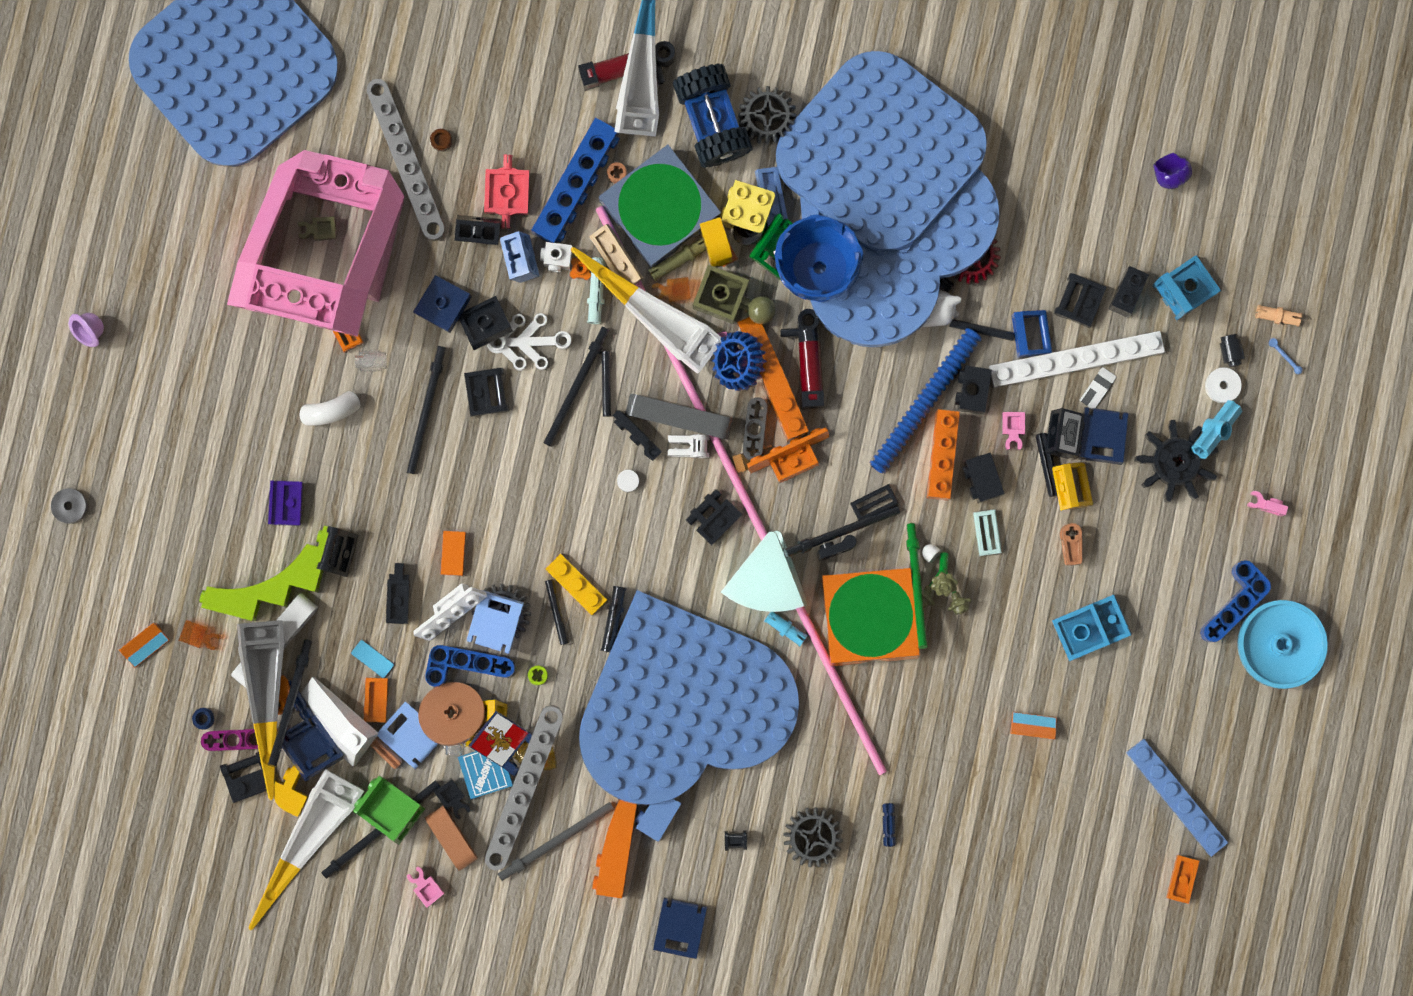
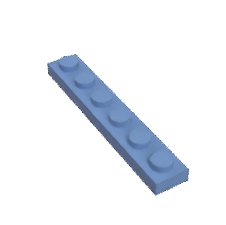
(1176, 797)

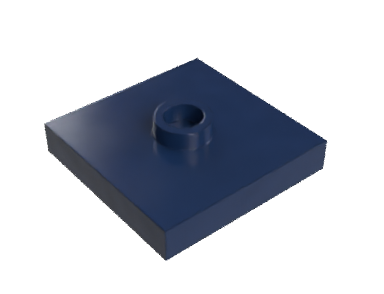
(442, 304)

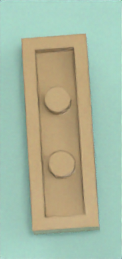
(615, 254)

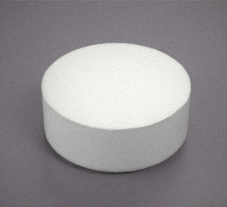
(628, 480)

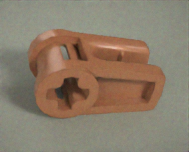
(1071, 547)

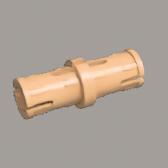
(1278, 315)

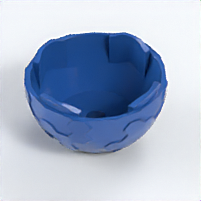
(816, 242)

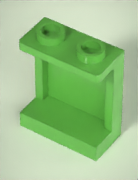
(388, 809)

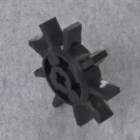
(1165, 468)

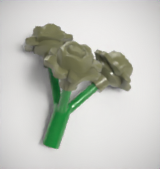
(945, 584)

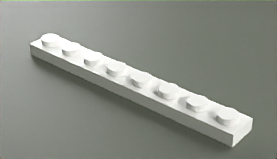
(1076, 359)

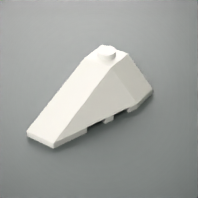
(344, 726)

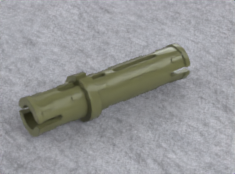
(678, 259)

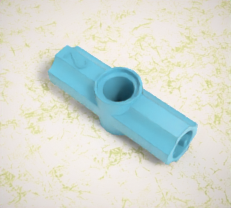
(1217, 429)

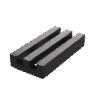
(891, 495)

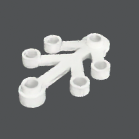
(525, 340)

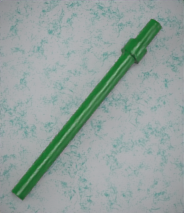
(913, 546)

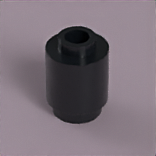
(1232, 350)

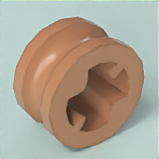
(611, 169)

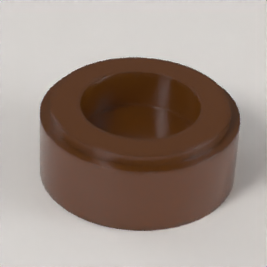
(441, 140)

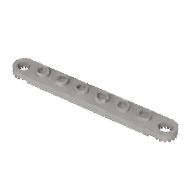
(405, 159)
(523, 787)

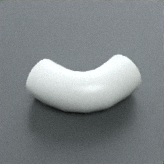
(331, 410)

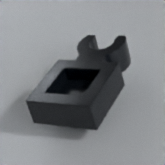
(451, 795)

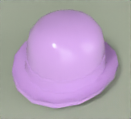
(86, 328)

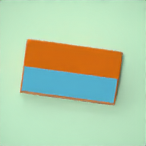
(144, 644)
(1033, 725)

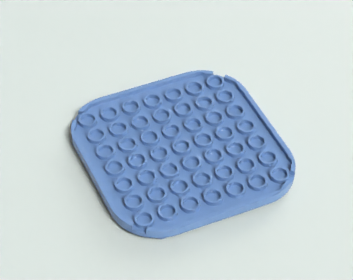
(233, 72)
(881, 150)

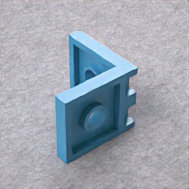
(1173, 290)

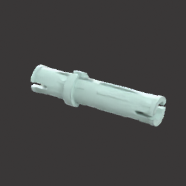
(596, 297)

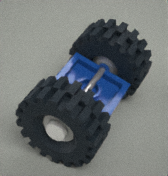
(712, 115)

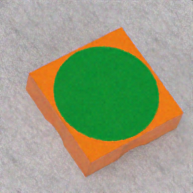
(870, 616)

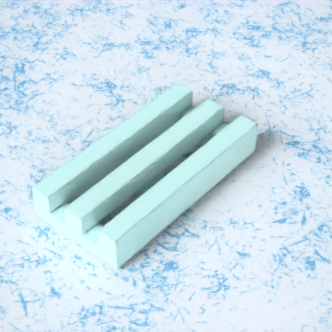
(989, 551)

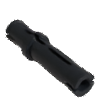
(618, 592)

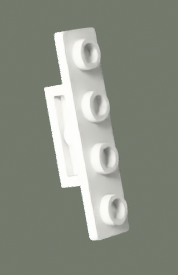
(449, 610)

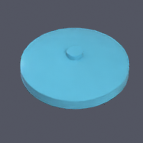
(1282, 644)

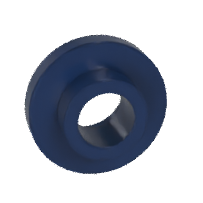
(196, 718)

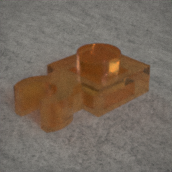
(676, 289)
(196, 635)

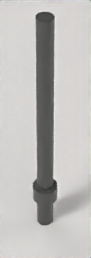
(519, 864)

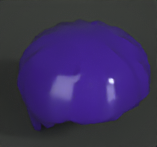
(1172, 171)

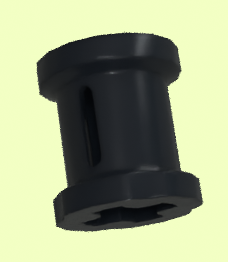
(735, 840)

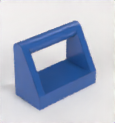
(1020, 334)

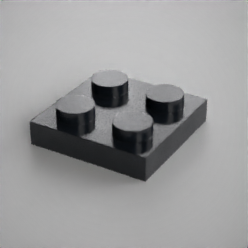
(485, 323)

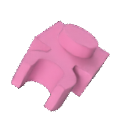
(1013, 425)
(427, 890)

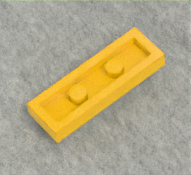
(576, 584)

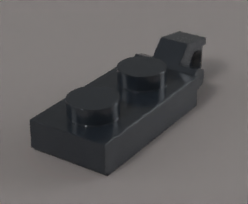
(637, 436)
(398, 596)

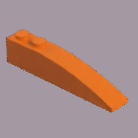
(777, 385)
(615, 852)

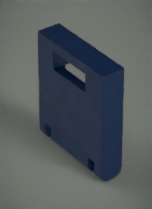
(1104, 430)
(308, 744)
(682, 925)

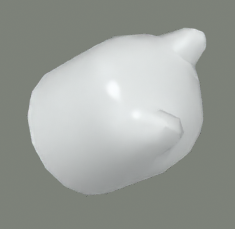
(944, 310)

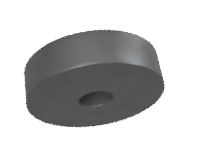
(59, 502)

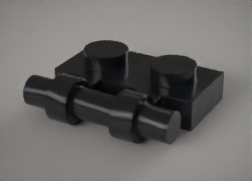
(718, 522)

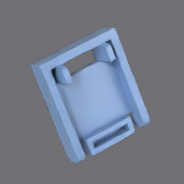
(495, 626)
(409, 739)

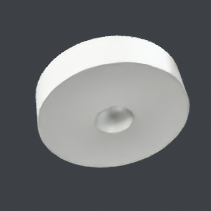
(1213, 388)

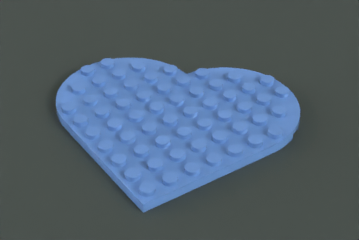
(903, 285)
(681, 700)

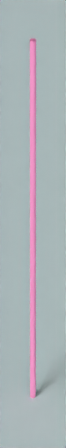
(762, 533)

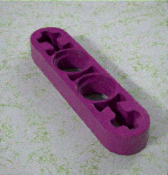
(244, 742)

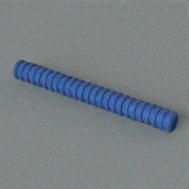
(925, 400)

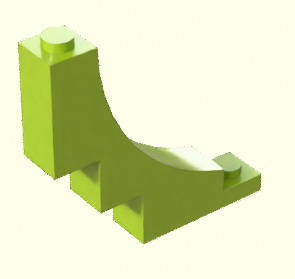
(276, 590)

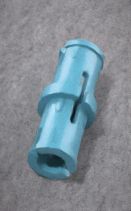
(785, 628)

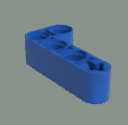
(1233, 605)
(471, 665)

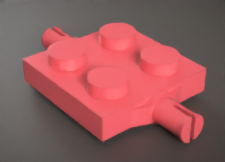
(506, 191)

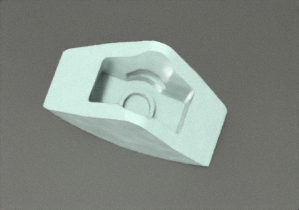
(767, 579)

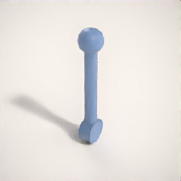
(1274, 343)

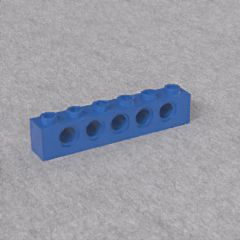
(597, 132)

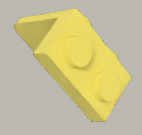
(747, 207)

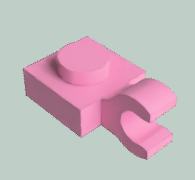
(1273, 506)

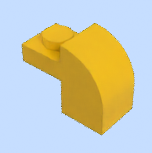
(716, 242)
(287, 796)

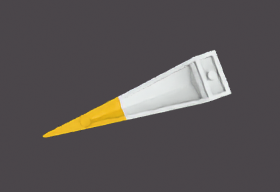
(679, 333)
(323, 812)

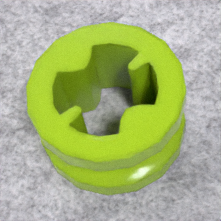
(531, 674)

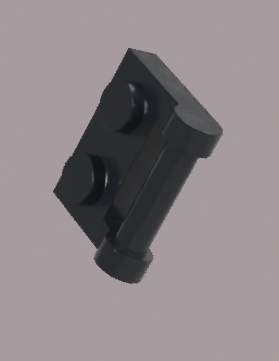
(1087, 302)
(479, 394)
(829, 549)
(342, 554)
(246, 785)

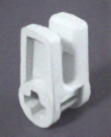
(693, 451)

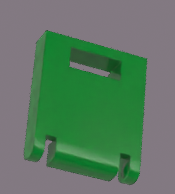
(768, 243)

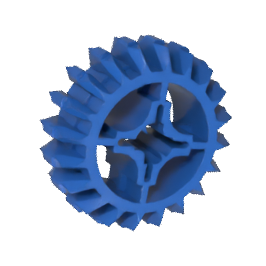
(732, 359)

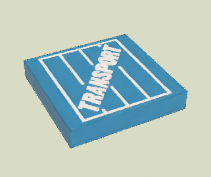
(483, 775)

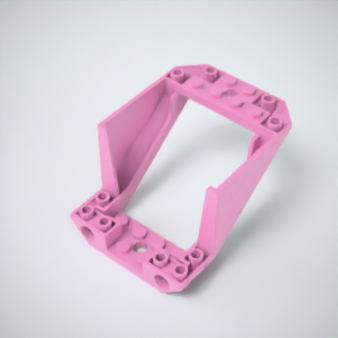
(321, 302)

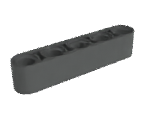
(679, 416)

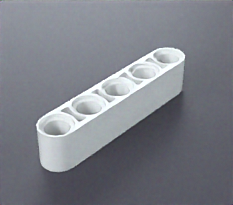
(293, 619)

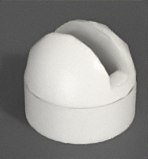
(930, 552)

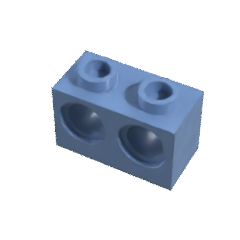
(519, 257)

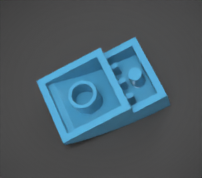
(1091, 627)

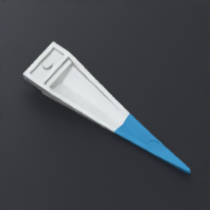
(638, 93)

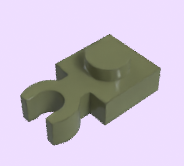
(322, 228)

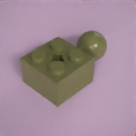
(760, 309)

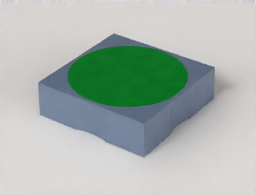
(659, 206)

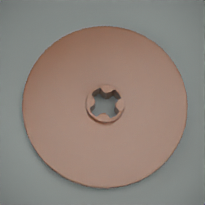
(436, 707)

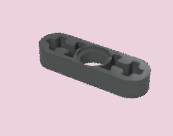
(750, 412)

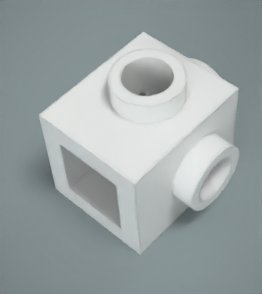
(556, 256)

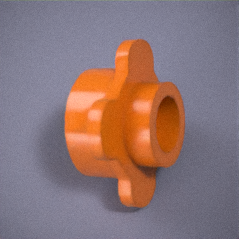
(576, 273)

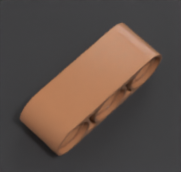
(451, 838)

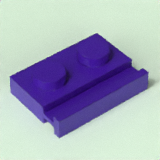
(285, 503)

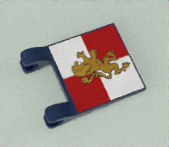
(500, 740)

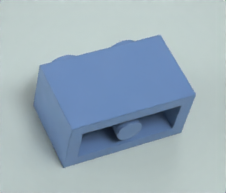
(657, 818)

